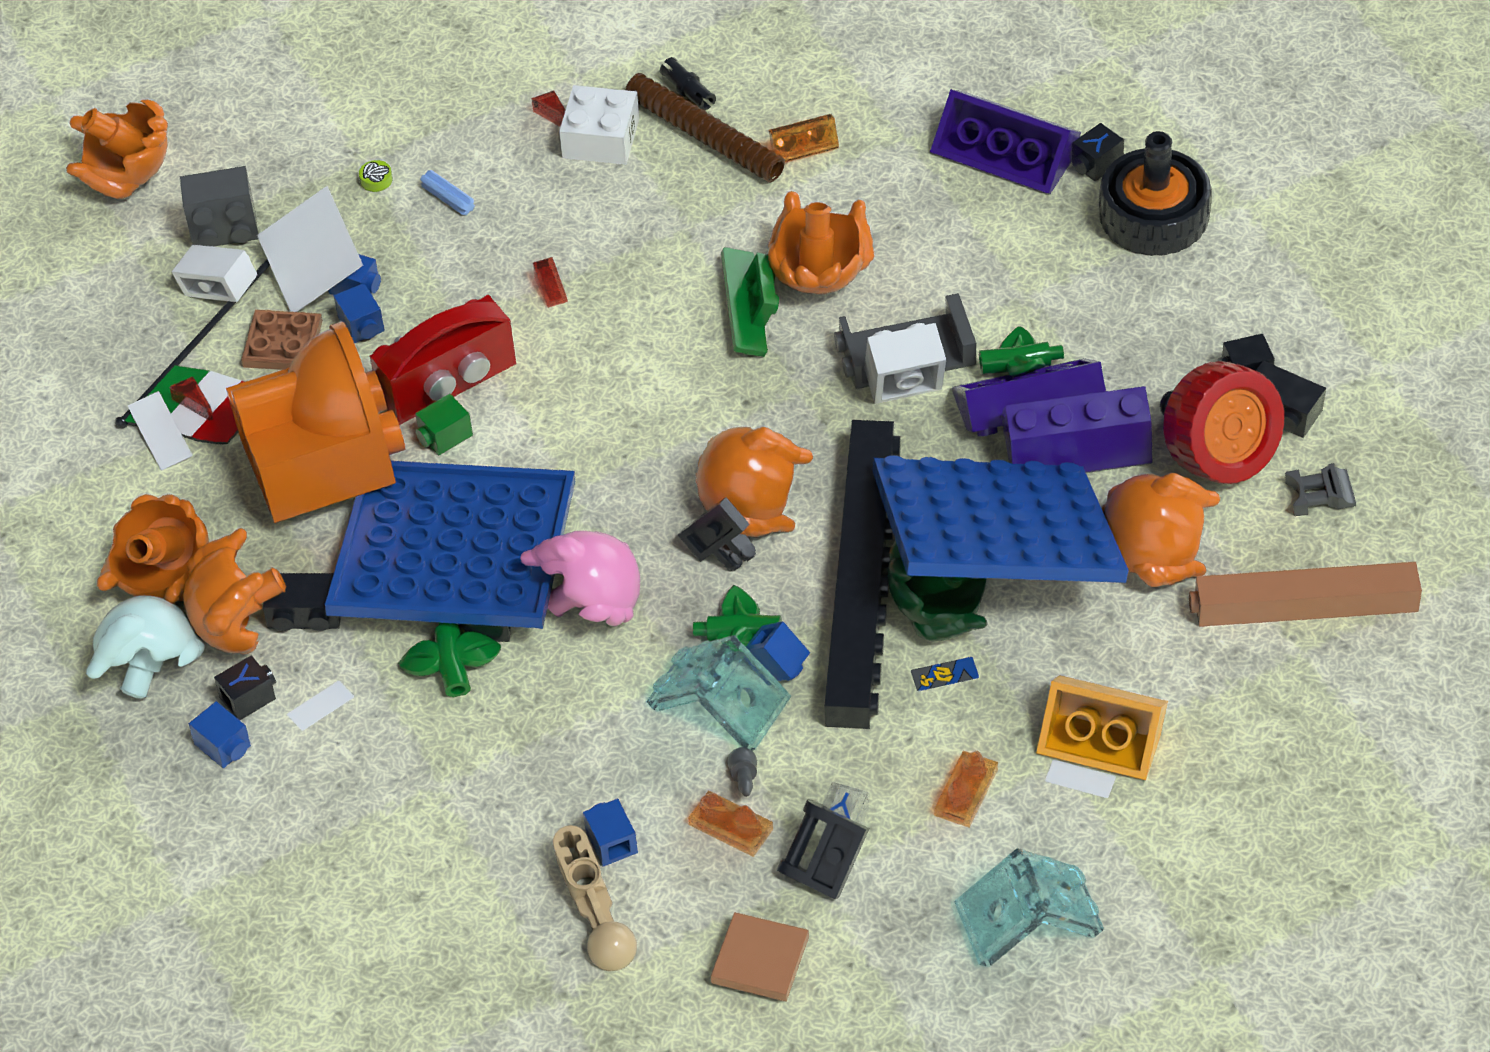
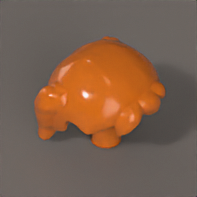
(120, 148)
(819, 248)
(754, 474)
(1159, 525)
(153, 548)
(222, 597)

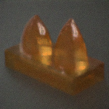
(805, 138)
(966, 788)
(731, 823)

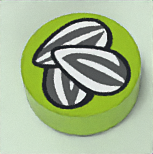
(375, 176)

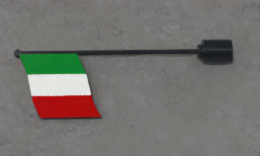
(212, 384)

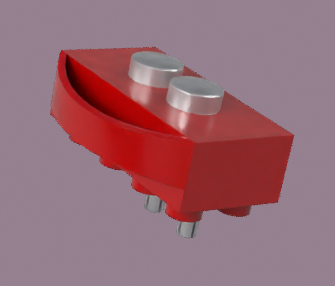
(444, 356)

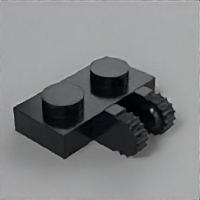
(719, 534)

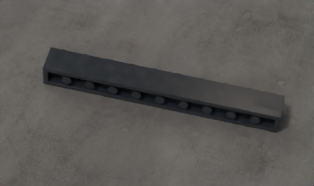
(860, 582)

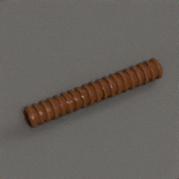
(706, 128)

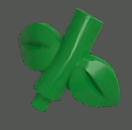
(1019, 355)
(737, 617)
(449, 656)

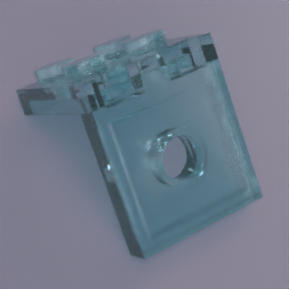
(715, 677)
(1030, 893)

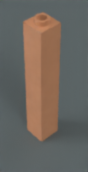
(1306, 594)

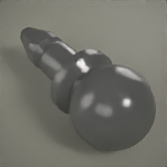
(742, 765)

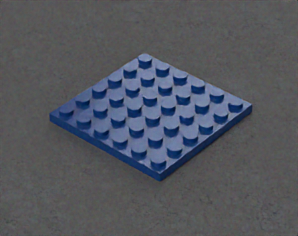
(997, 520)
(451, 545)

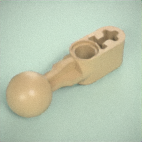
(610, 943)

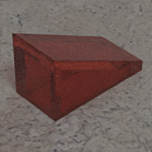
(549, 107)
(549, 282)
(190, 396)

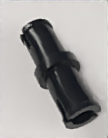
(687, 83)

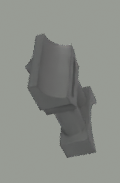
(1336, 492)

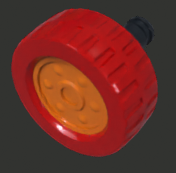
(1223, 422)

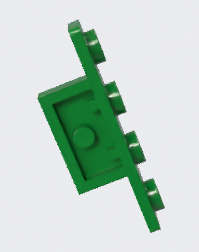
(749, 298)

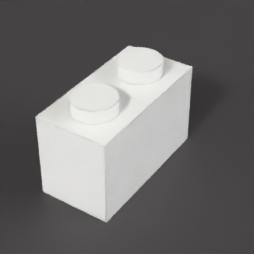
(214, 273)

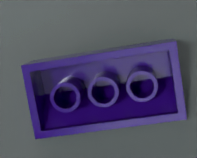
(1004, 141)
(984, 400)
(1086, 430)

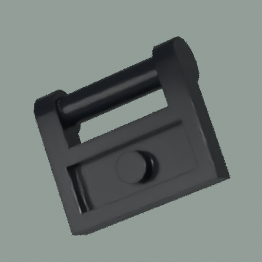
(834, 852)

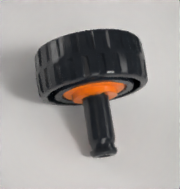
(1155, 199)

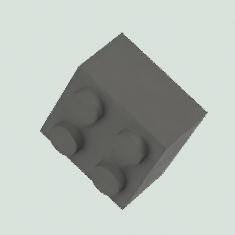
(219, 207)

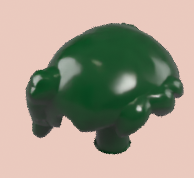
(934, 604)

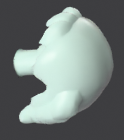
(144, 635)

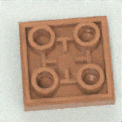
(278, 337)
(760, 956)

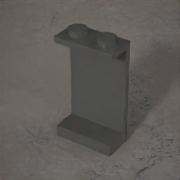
(953, 331)

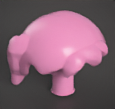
(596, 573)

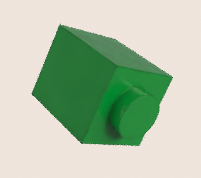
(443, 424)

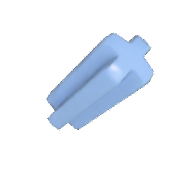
(447, 192)

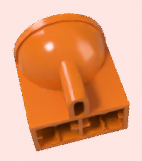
(317, 428)

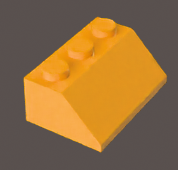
(1101, 727)

